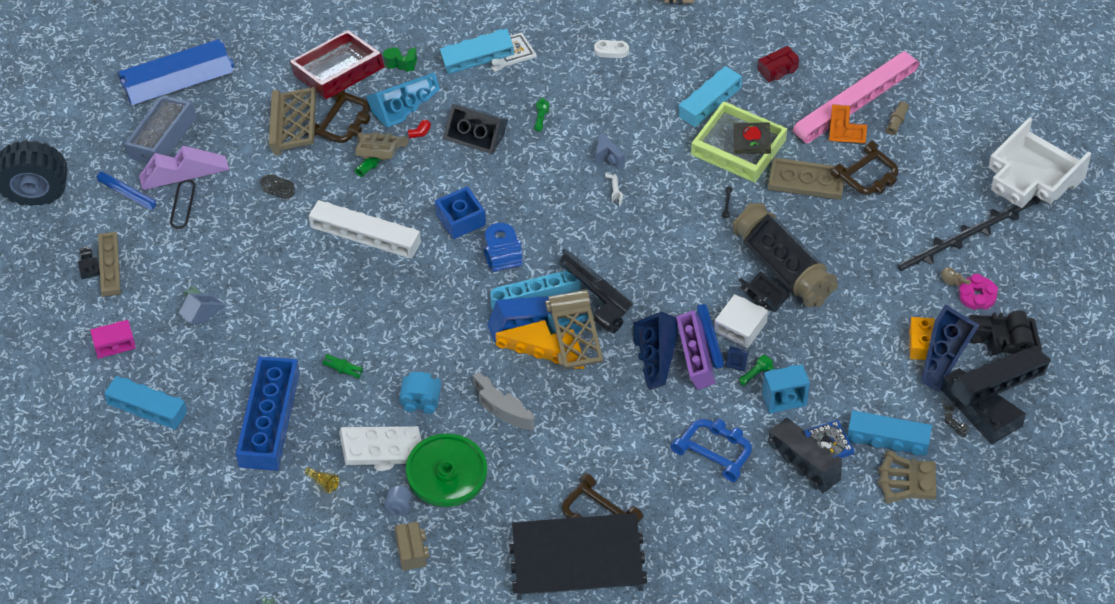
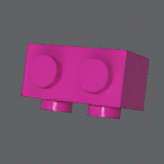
(113, 339)

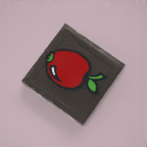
(752, 138)

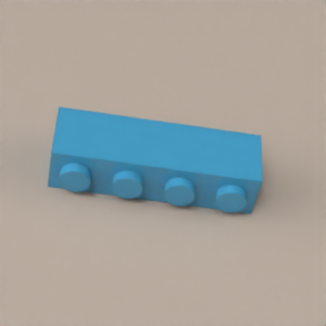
(146, 402)
(889, 433)

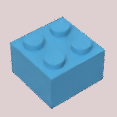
(785, 388)

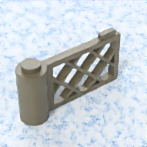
(573, 305)

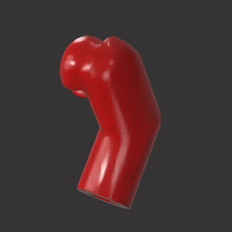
(421, 130)

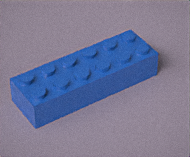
(268, 413)

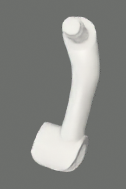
(616, 193)

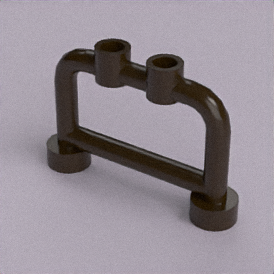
(362, 117)
(879, 185)
(586, 484)

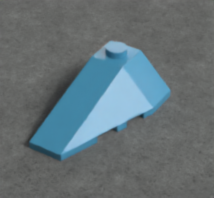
(397, 102)

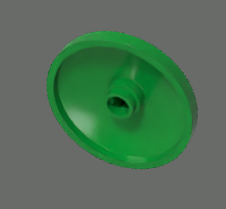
(446, 470)

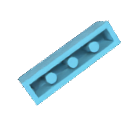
(477, 51)
(710, 96)

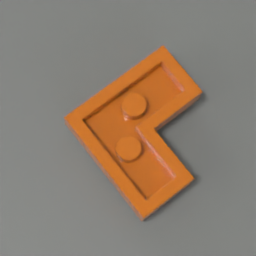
(842, 130)

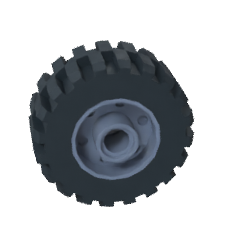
(32, 173)

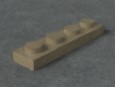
(109, 264)

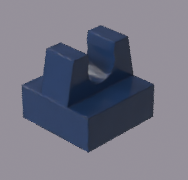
(737, 358)

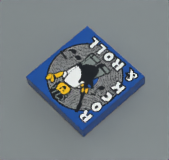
(833, 437)

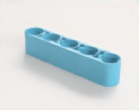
(543, 286)

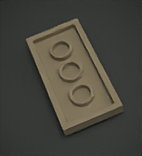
(805, 179)

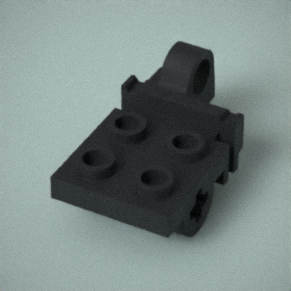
(1008, 332)

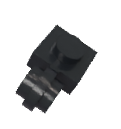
(88, 267)

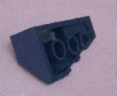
(948, 340)
(657, 341)

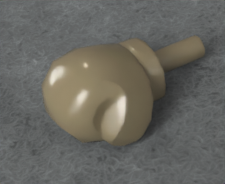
(952, 278)

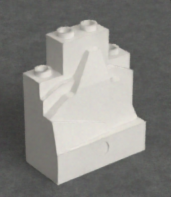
(1034, 167)

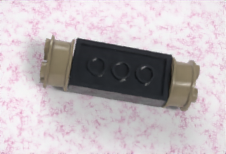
(784, 255)

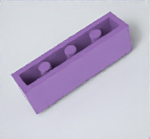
(696, 350)

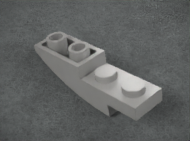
(503, 407)

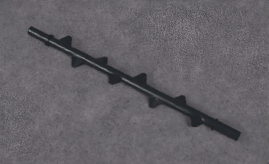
(956, 241)

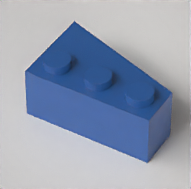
(516, 313)

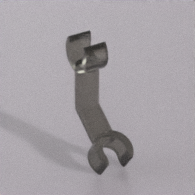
(960, 428)

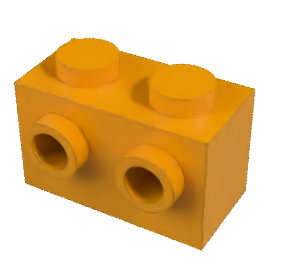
(919, 337)

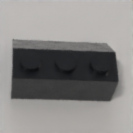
(475, 128)

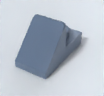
(609, 151)

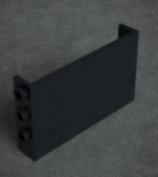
(577, 554)

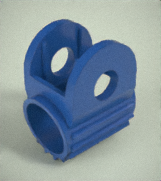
(502, 251)

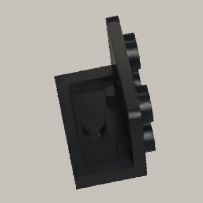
(765, 292)

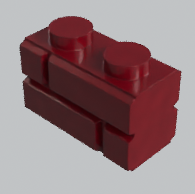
(778, 64)

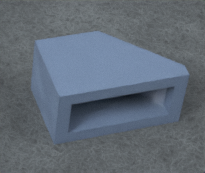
(200, 308)

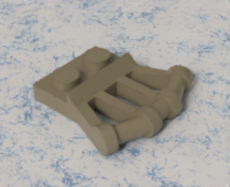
(372, 146)
(919, 473)

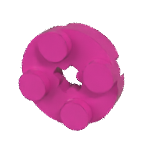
(982, 284)

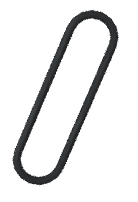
(189, 208)

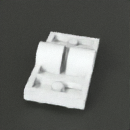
(378, 445)

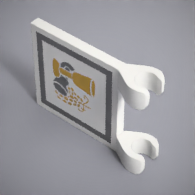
(522, 51)

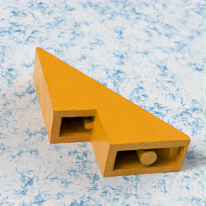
(536, 341)

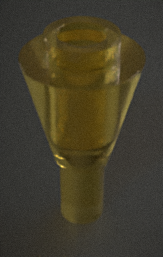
(327, 481)

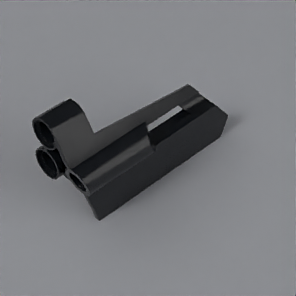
(616, 303)

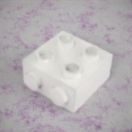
(741, 321)

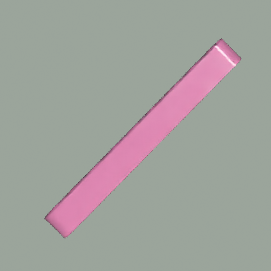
(857, 95)

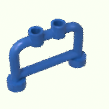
(732, 469)

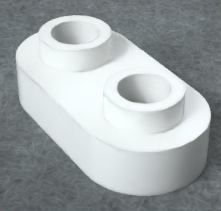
(611, 49)

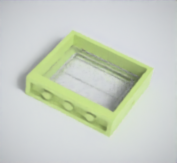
(716, 142)

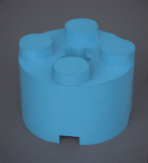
(420, 392)

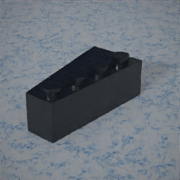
(992, 417)
(806, 455)

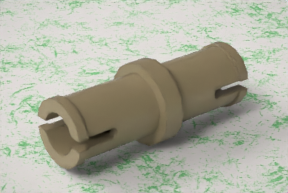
(897, 118)

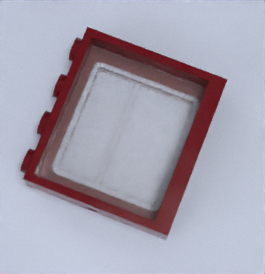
(337, 64)

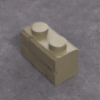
(410, 545)

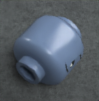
(398, 500)

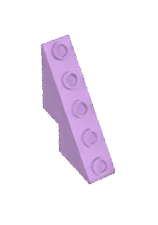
(186, 165)

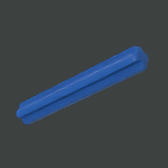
(126, 190)
(710, 336)

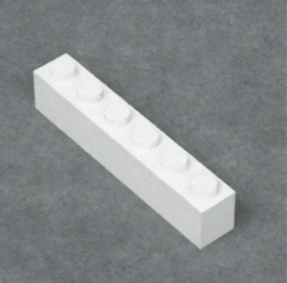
(365, 229)

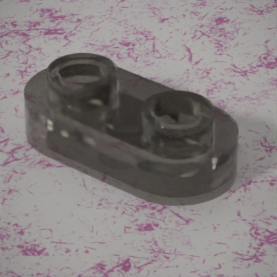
(280, 187)

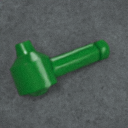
(542, 108)
(763, 364)

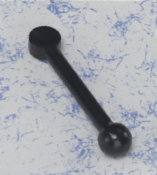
(725, 214)

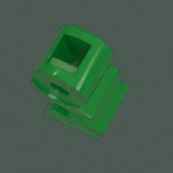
(394, 59)

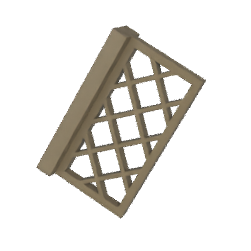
(279, 121)

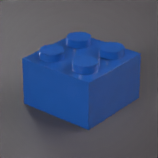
(460, 212)

